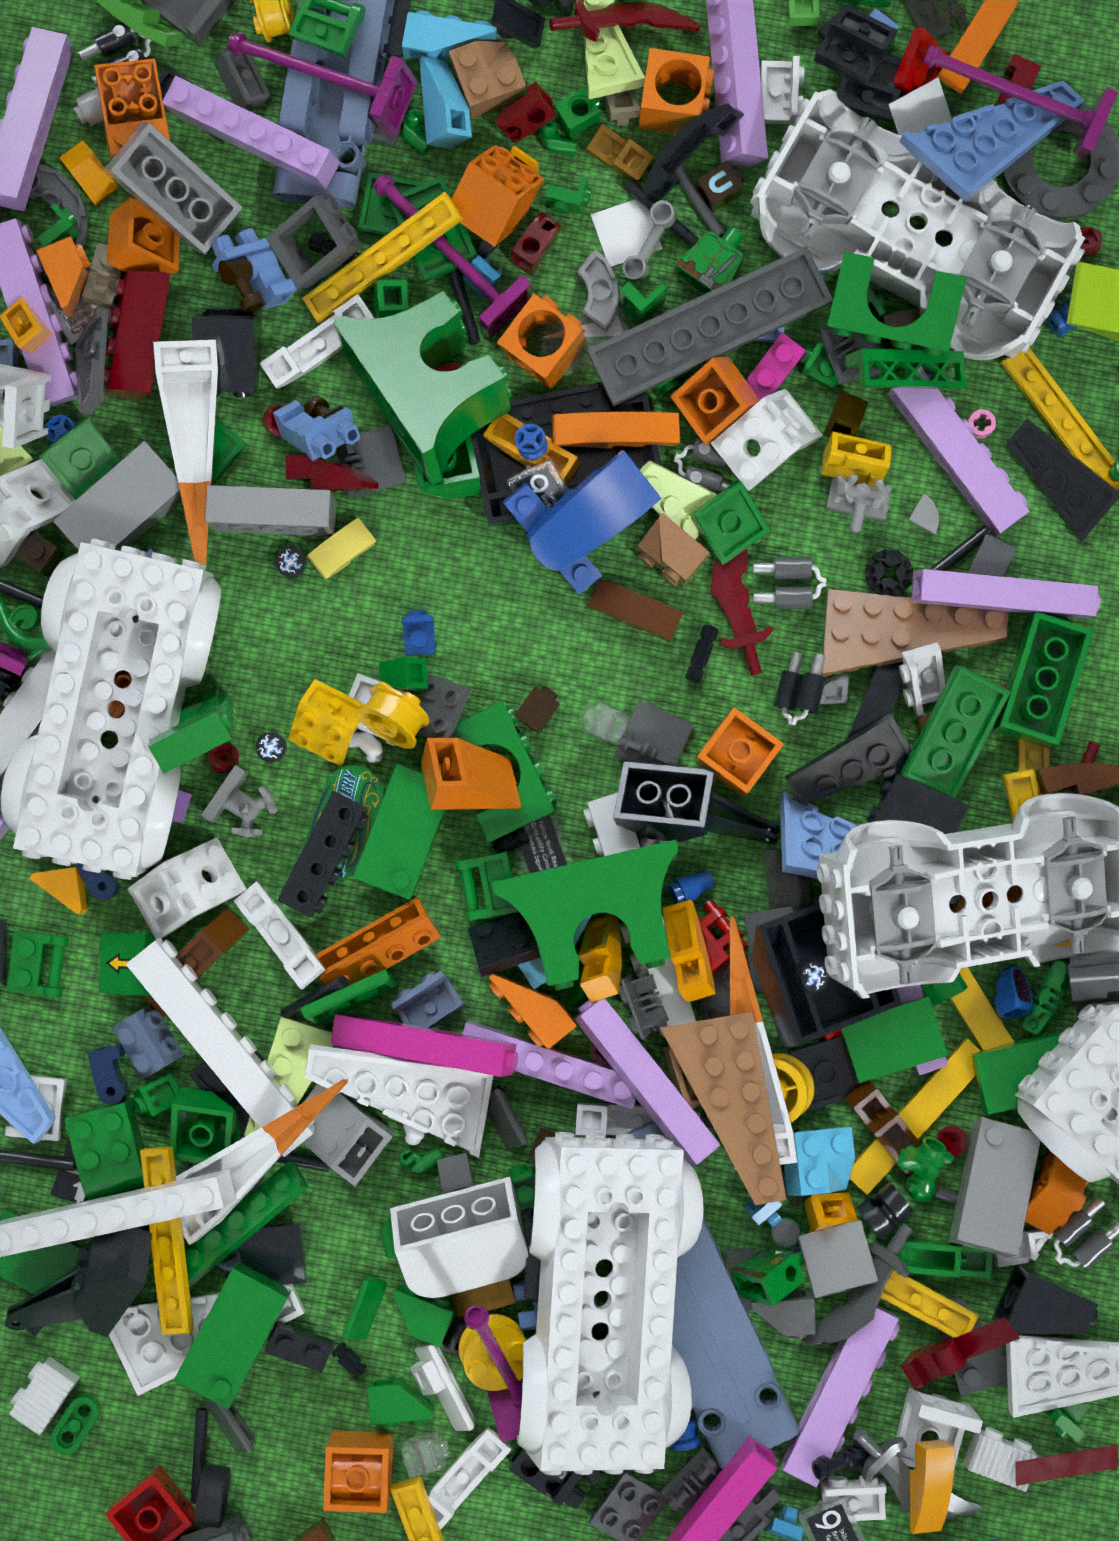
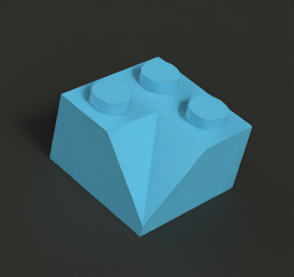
(822, 1163)

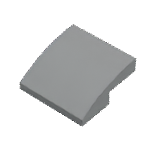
(837, 1259)

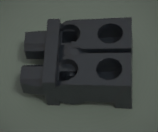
(557, 1487)

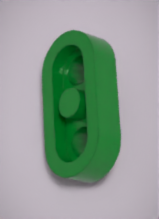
(75, 1422)

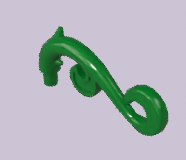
(11, 626)

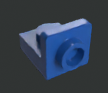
(419, 634)

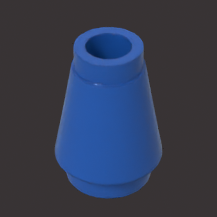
(690, 886)

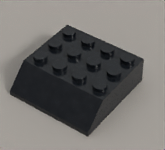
(799, 1015)

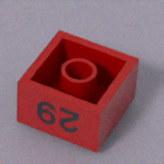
(152, 1510)

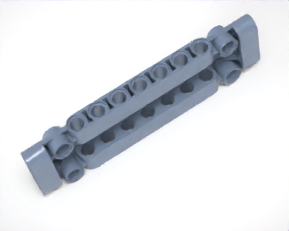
(332, 113)
(723, 1352)

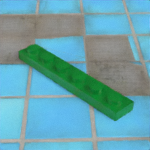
(244, 1221)

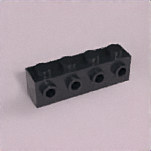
(323, 854)

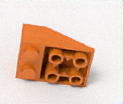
(129, 97)
(467, 776)
(541, 1011)

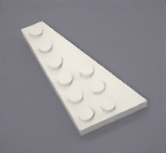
(417, 1093)
(156, 1358)
(1059, 1373)

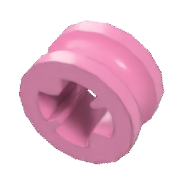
(988, 416)

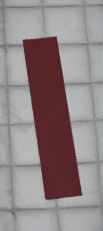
(986, 1338)
(1066, 1465)

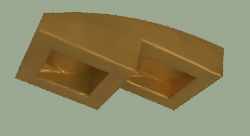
(618, 154)
(488, 1296)

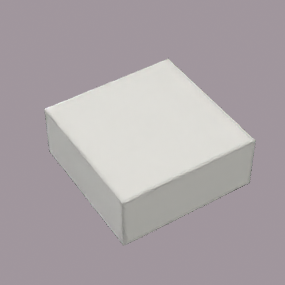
(427, 1377)

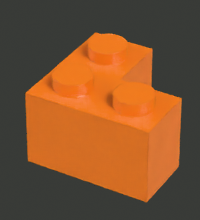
(1054, 1195)

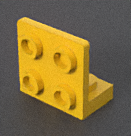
(325, 722)

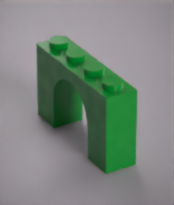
(931, 330)
(202, 726)
(496, 728)

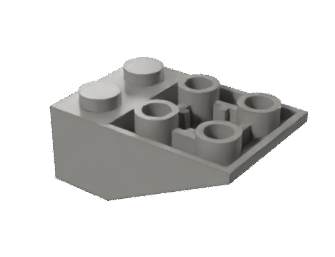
(347, 1136)

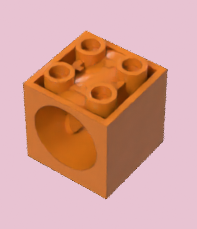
(670, 67)
(496, 194)
(549, 368)
(738, 752)
(358, 1471)

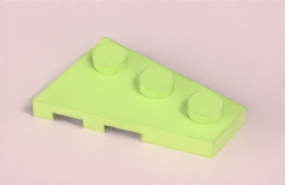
(611, 64)
(678, 496)

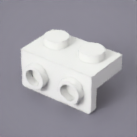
(780, 90)
(923, 675)
(864, 1497)

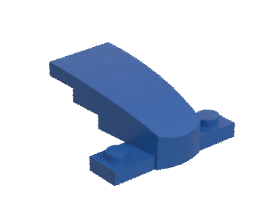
(583, 517)

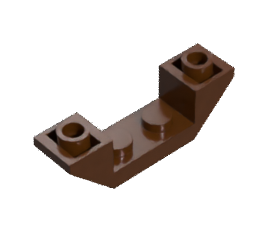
(209, 946)

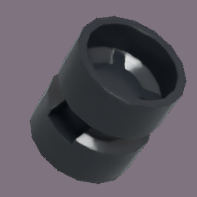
(885, 1210)

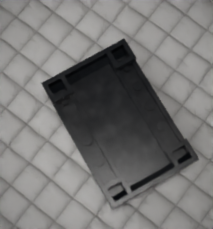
(497, 466)

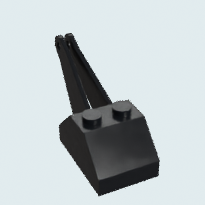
(682, 805)
(97, 1292)

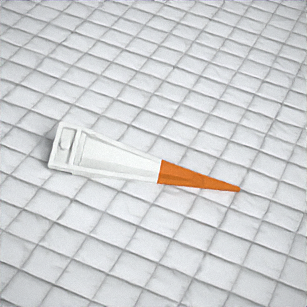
(188, 398)
(743, 1001)
(253, 1157)

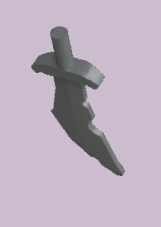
(863, 1300)
(884, 1460)

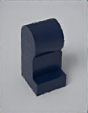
(100, 885)
(107, 1074)

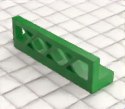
(911, 361)

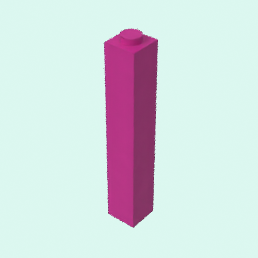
(424, 1044)
(727, 1494)

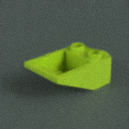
(1095, 300)

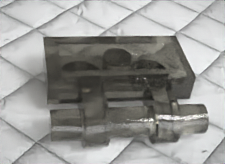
(933, 18)

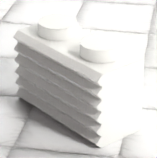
(44, 1395)
(996, 1457)

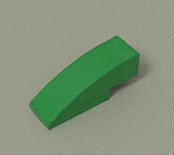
(945, 1259)

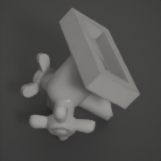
(858, 500)
(239, 803)

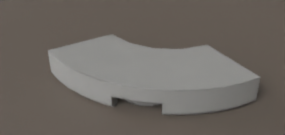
(601, 290)

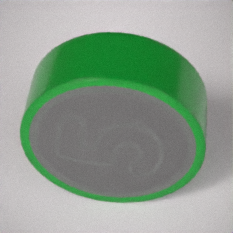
(785, 1233)

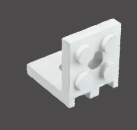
(23, 405)
(779, 429)
(22, 510)
(184, 889)
(938, 1414)

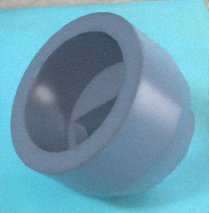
(229, 1264)

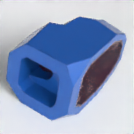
(1013, 994)

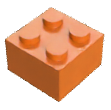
(714, 398)

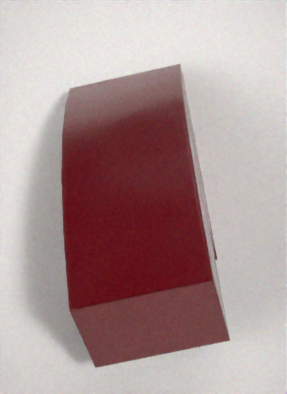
(327, 474)

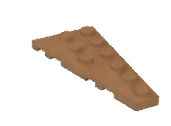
(877, 629)
(729, 1081)

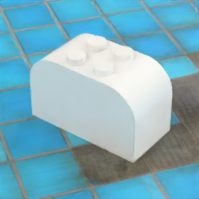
(460, 1239)

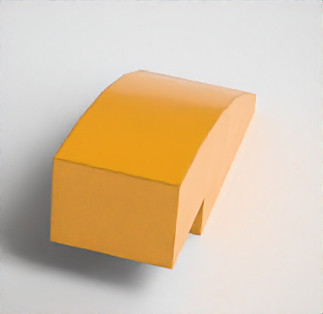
(502, 434)
(688, 951)
(601, 958)
(931, 1485)

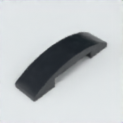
(684, 143)
(879, 697)

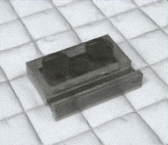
(785, 888)

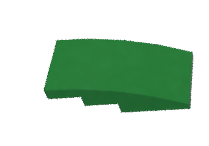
(1005, 1066)

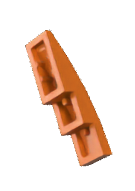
(978, 39)
(615, 429)

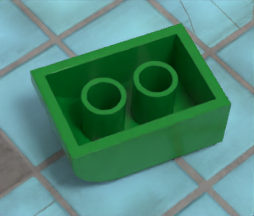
(107, 1149)

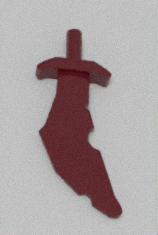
(622, 14)
(733, 599)

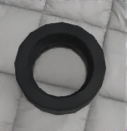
(212, 1496)

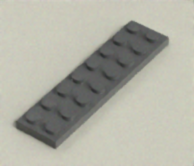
(709, 326)

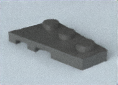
(91, 361)
(982, 1370)

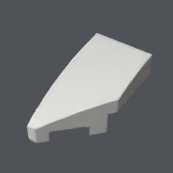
(1029, 1247)

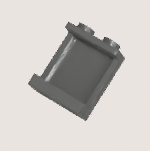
(192, 17)

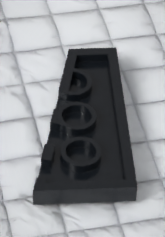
(1069, 483)
(861, 758)

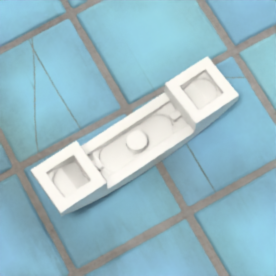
(313, 348)
(280, 934)
(610, 1118)
(466, 1474)

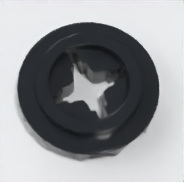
(875, 570)

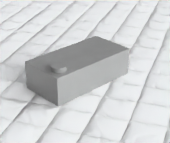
(172, 188)
(123, 501)
(271, 510)
(995, 1187)

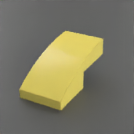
(341, 548)

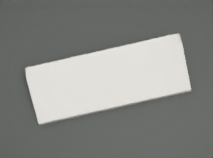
(452, 1396)

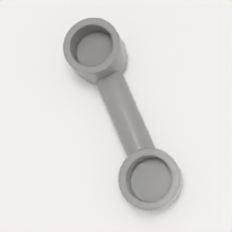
(663, 217)

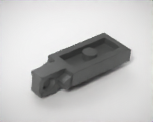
(754, 1516)

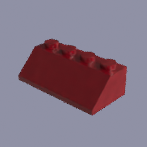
(136, 327)

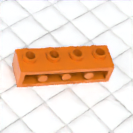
(380, 944)

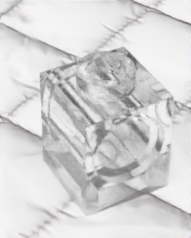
(605, 723)
(425, 1453)

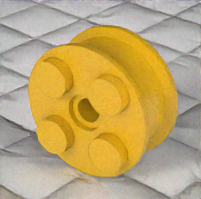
(273, 17)
(393, 715)
(795, 1083)
(477, 1361)

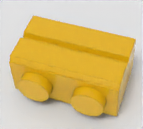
(857, 456)

